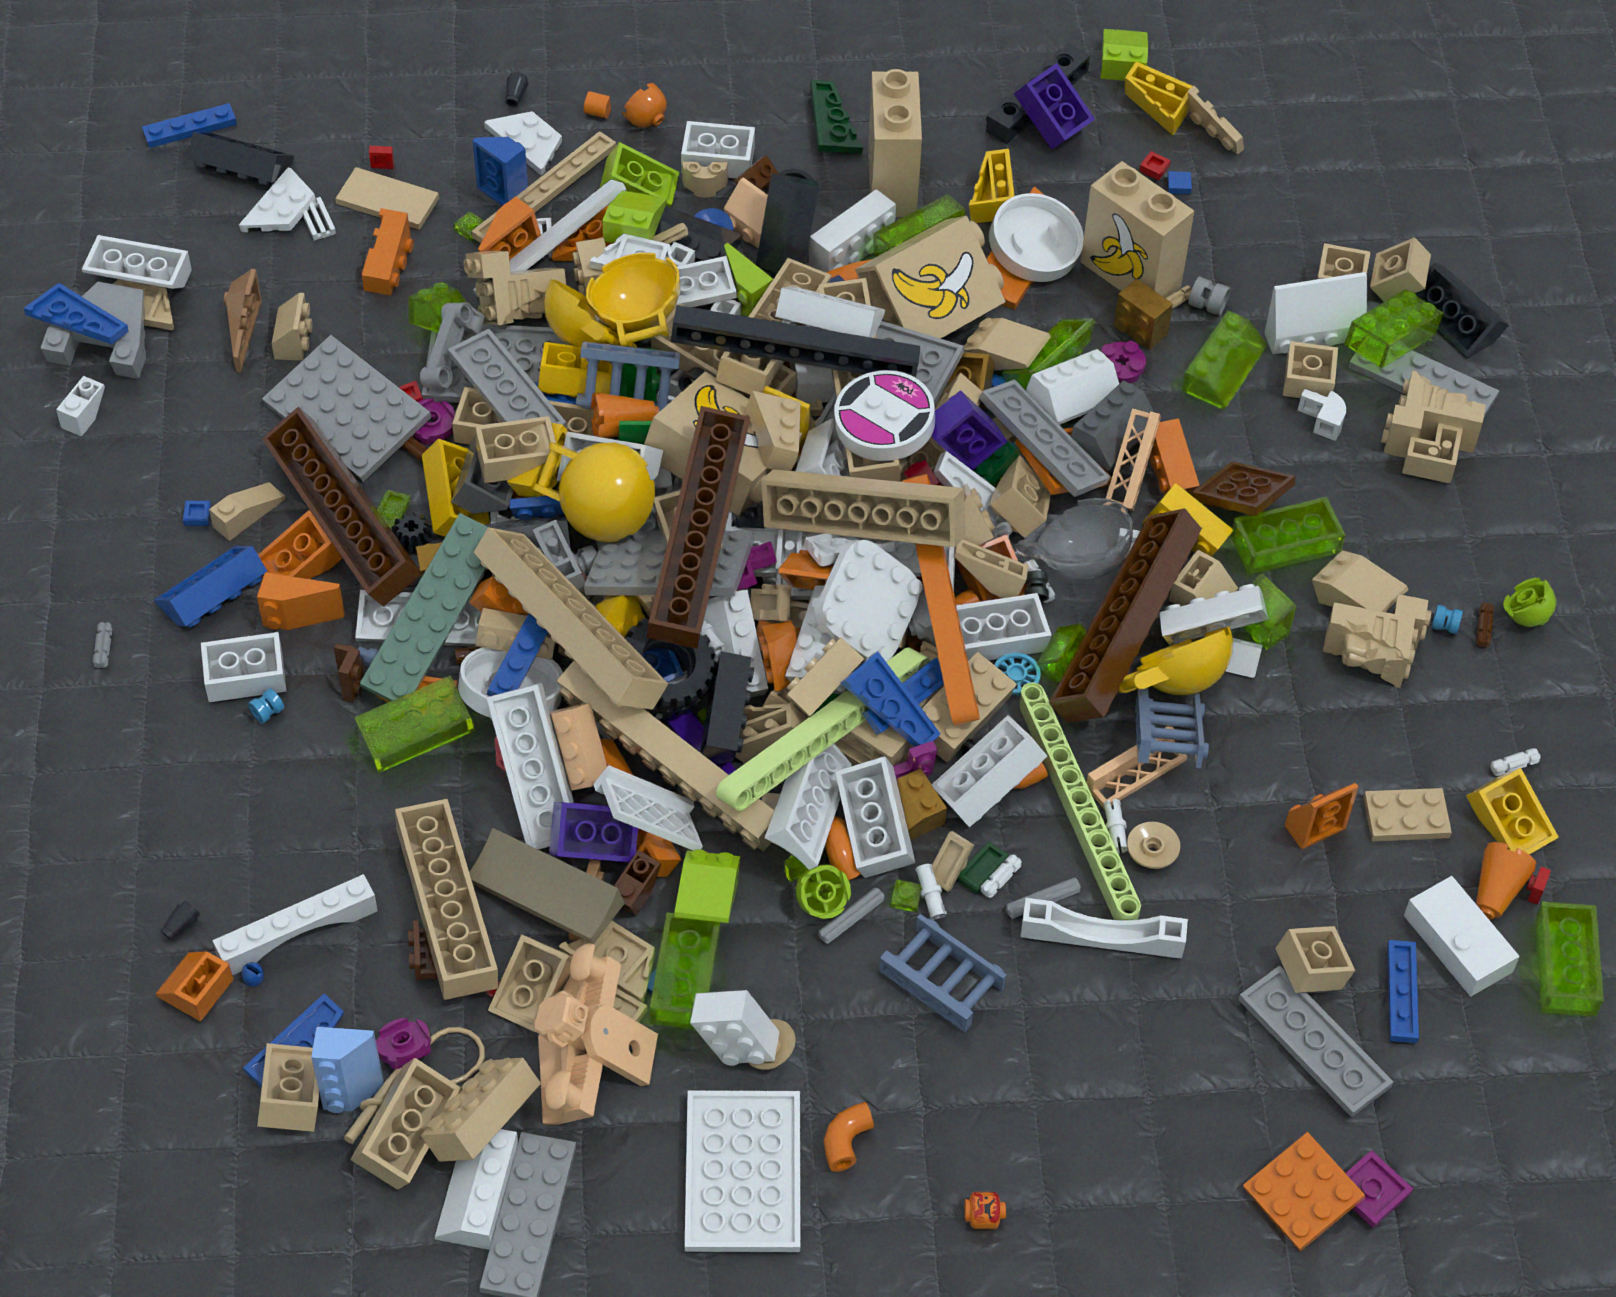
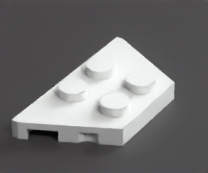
(532, 132)
(281, 205)
(628, 245)
(823, 546)

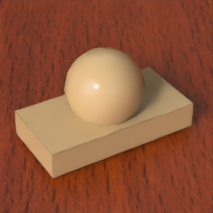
(951, 860)

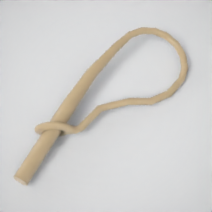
(371, 1105)

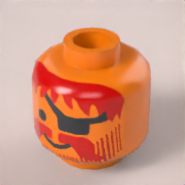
(984, 1210)

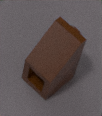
(638, 882)

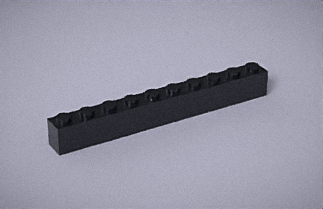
(791, 342)

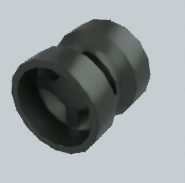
(1036, 583)

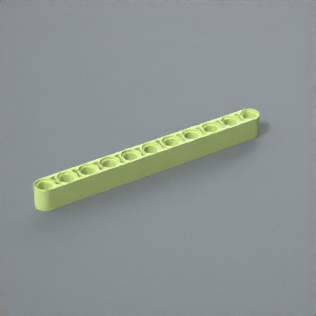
(805, 741)
(1079, 813)

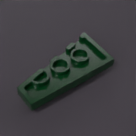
(831, 121)

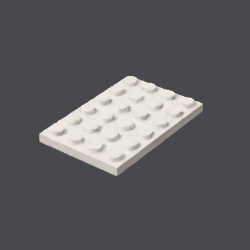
(743, 1171)

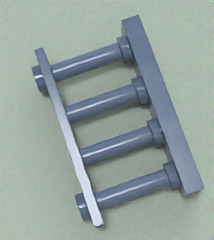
(619, 356)
(1147, 732)
(938, 996)

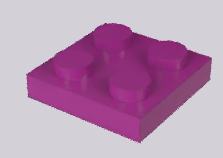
(1382, 1188)

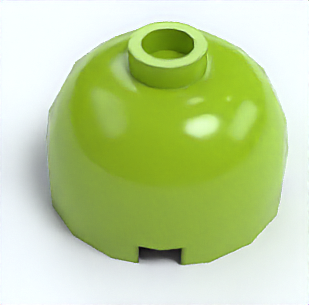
(1531, 603)
(823, 891)

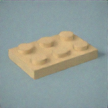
(1407, 814)

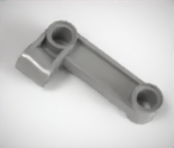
(458, 322)

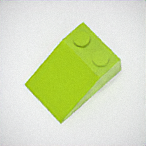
(1121, 52)
(640, 173)
(632, 215)
(748, 280)
(707, 886)

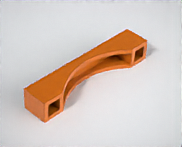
(650, 844)

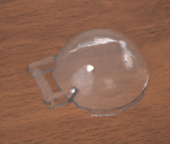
(1083, 540)

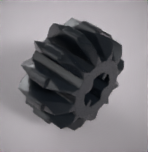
(413, 531)

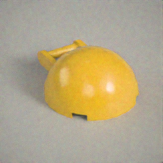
(635, 295)
(573, 318)
(601, 489)
(1184, 666)

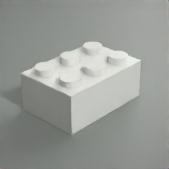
(719, 143)
(243, 666)
(735, 1027)

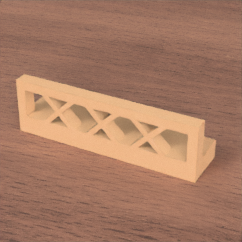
(1141, 457)
(1125, 765)

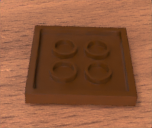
(1243, 488)

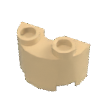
(705, 180)
(771, 602)

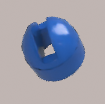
(250, 977)

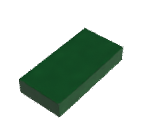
(982, 867)

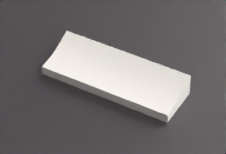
(704, 283)
(376, 621)
(530, 759)
(808, 807)

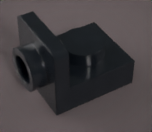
(751, 517)

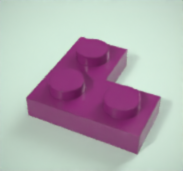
(759, 557)
(918, 757)

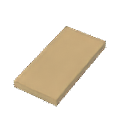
(372, 191)

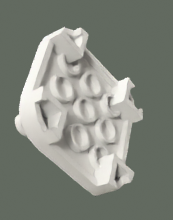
(867, 599)

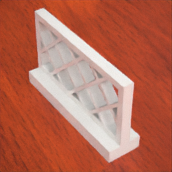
(649, 807)

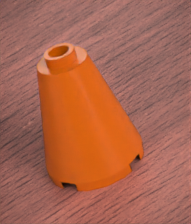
(611, 409)
(1502, 877)

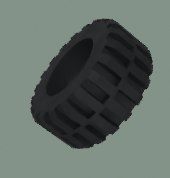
(699, 668)

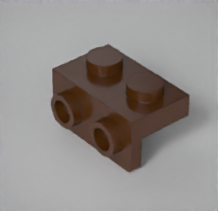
(759, 173)
(349, 670)
(421, 959)

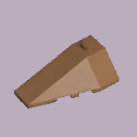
(243, 306)

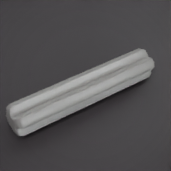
(1051, 893)
(851, 915)

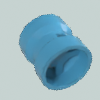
(1452, 622)
(266, 706)

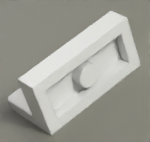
(1244, 658)

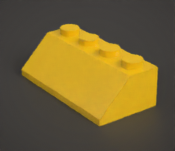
(442, 470)

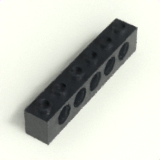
(1010, 117)

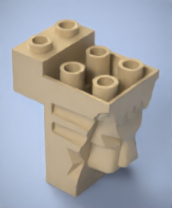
(506, 293)
(1423, 409)
(1379, 639)

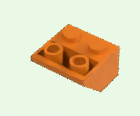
(777, 648)
(196, 984)

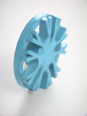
(1017, 671)

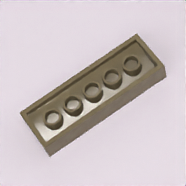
(546, 886)

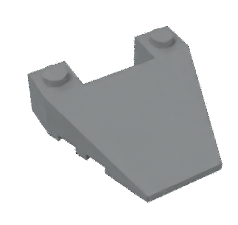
(128, 351)

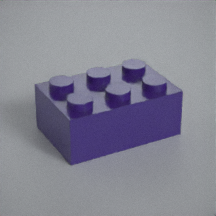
(1054, 106)
(966, 431)
(590, 833)

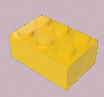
(566, 373)

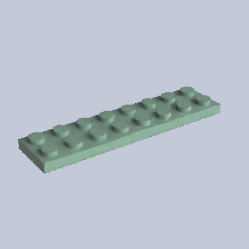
(428, 614)

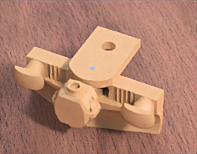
(583, 1033)

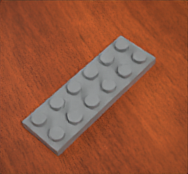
(1439, 375)
(501, 379)
(1044, 438)
(1316, 1042)
(528, 1217)

